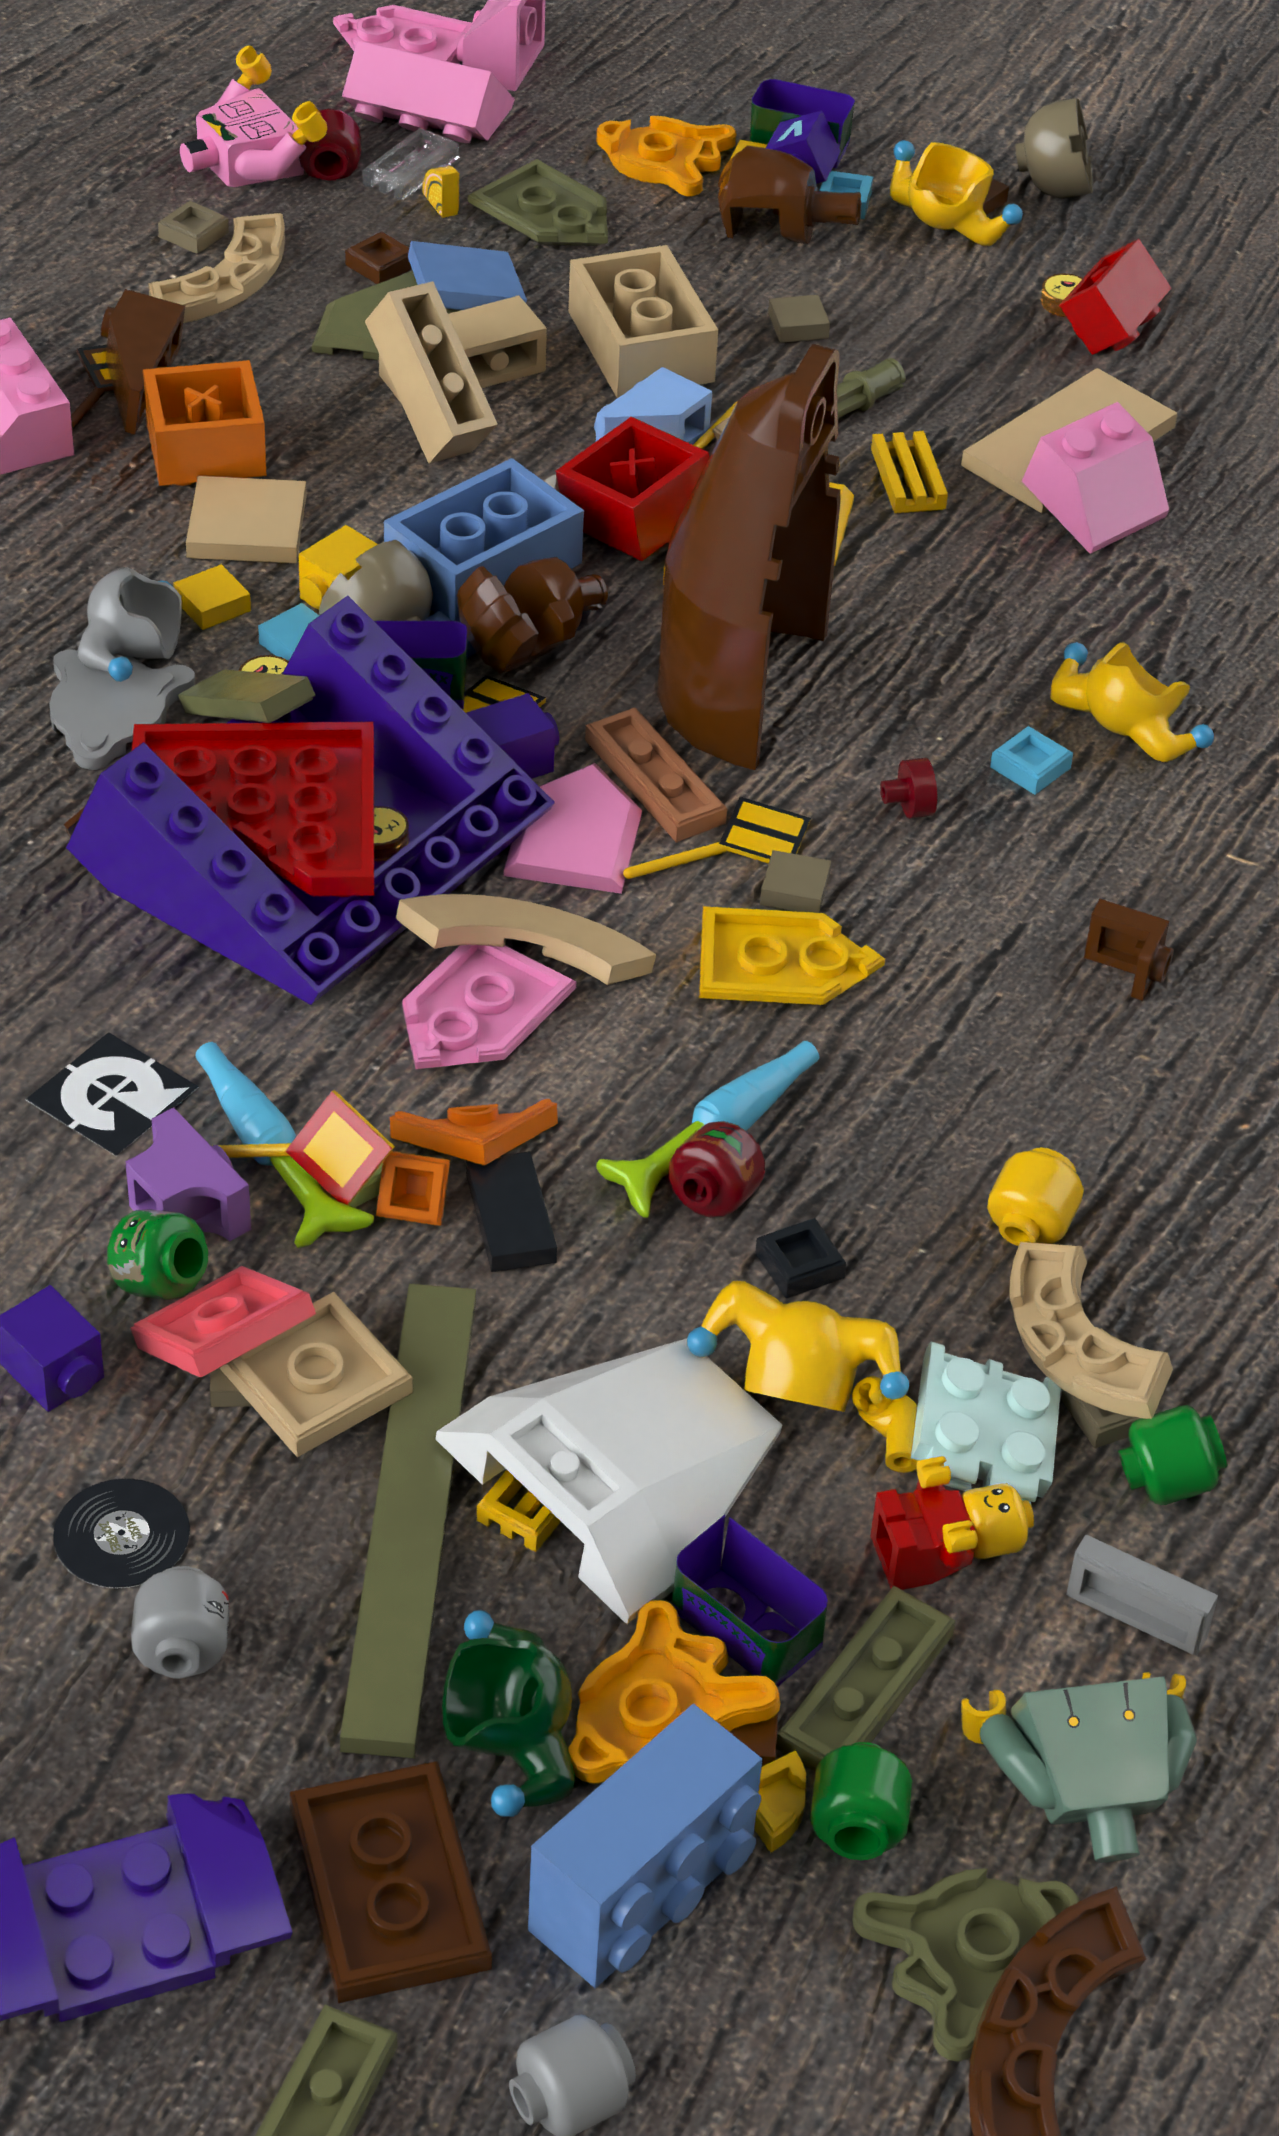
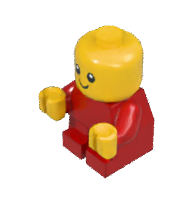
(940, 1531)

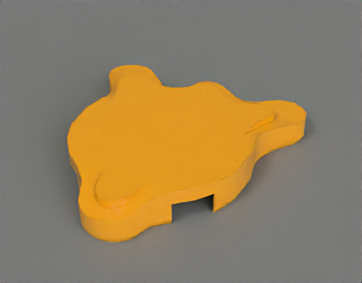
(666, 151)
(653, 1683)

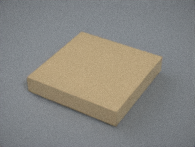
(246, 519)
(319, 1377)

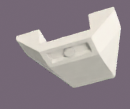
(625, 1458)

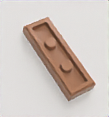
(656, 774)

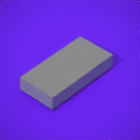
(1141, 1595)

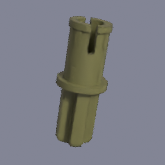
(864, 387)

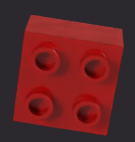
(633, 486)

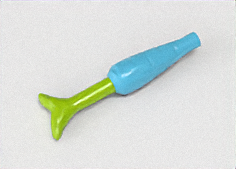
(736, 1102)
(261, 1122)

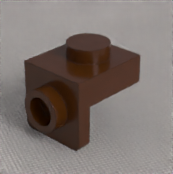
(1129, 943)

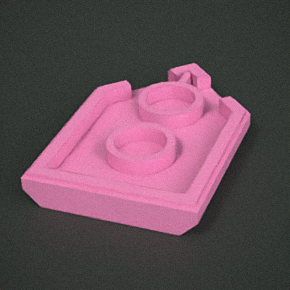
(405, 31)
(582, 838)
(480, 1005)

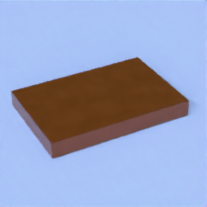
(389, 1882)

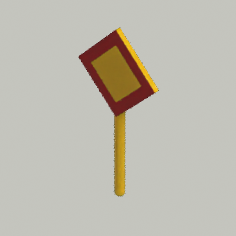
(333, 1147)

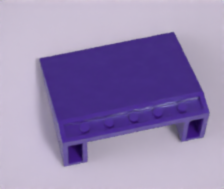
(431, 761)

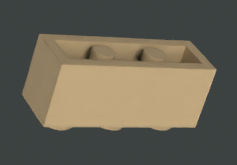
(500, 341)
(430, 372)

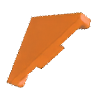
(475, 1131)

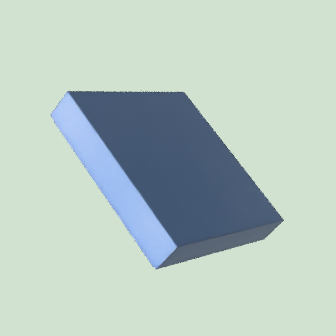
(465, 274)

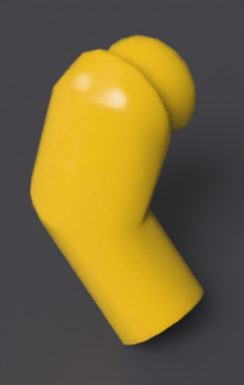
(891, 1418)

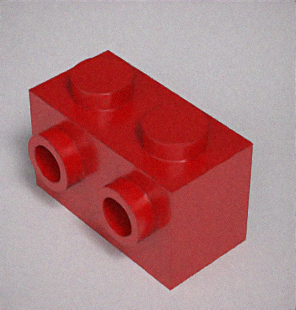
(1116, 298)

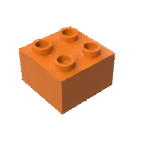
(204, 422)

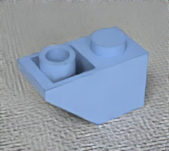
(663, 402)

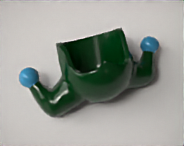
(511, 1701)

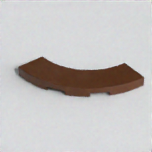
(1031, 2007)

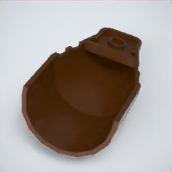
(751, 558)

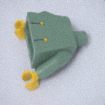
(1091, 1752)

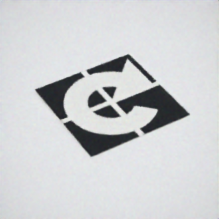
(111, 1093)

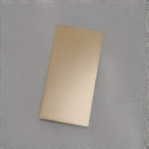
(1007, 452)

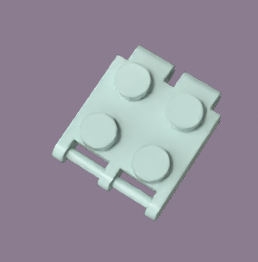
(986, 1423)

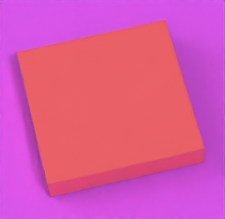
(222, 1321)

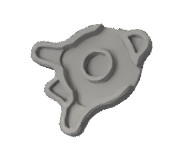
(101, 712)

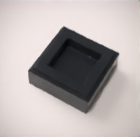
(800, 1258)

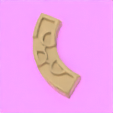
(247, 266)
(489, 920)
(1066, 1344)

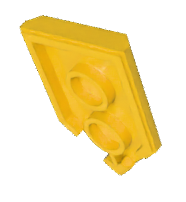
(778, 956)

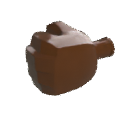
(788, 186)
(529, 613)

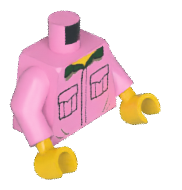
(247, 134)

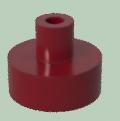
(914, 788)

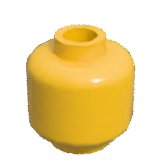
(1035, 1195)

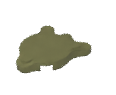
(958, 1943)

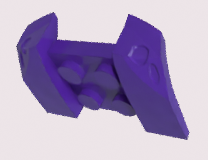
(136, 1912)

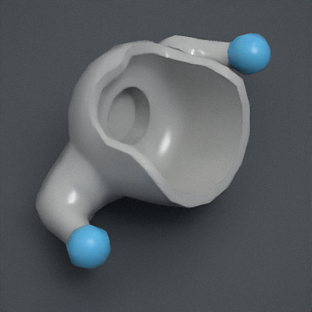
(129, 619)

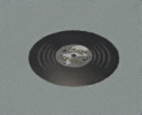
(121, 1533)

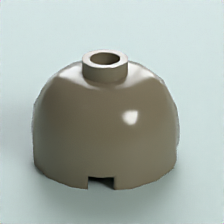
(1057, 150)
(387, 586)

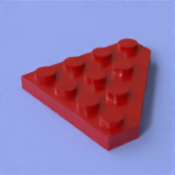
(286, 791)

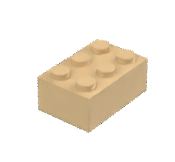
(641, 317)

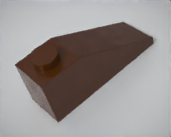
(140, 336)

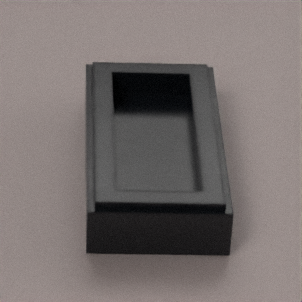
(511, 1212)

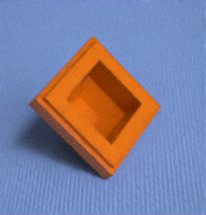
(413, 1188)

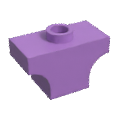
(189, 1178)

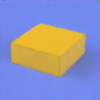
(213, 597)

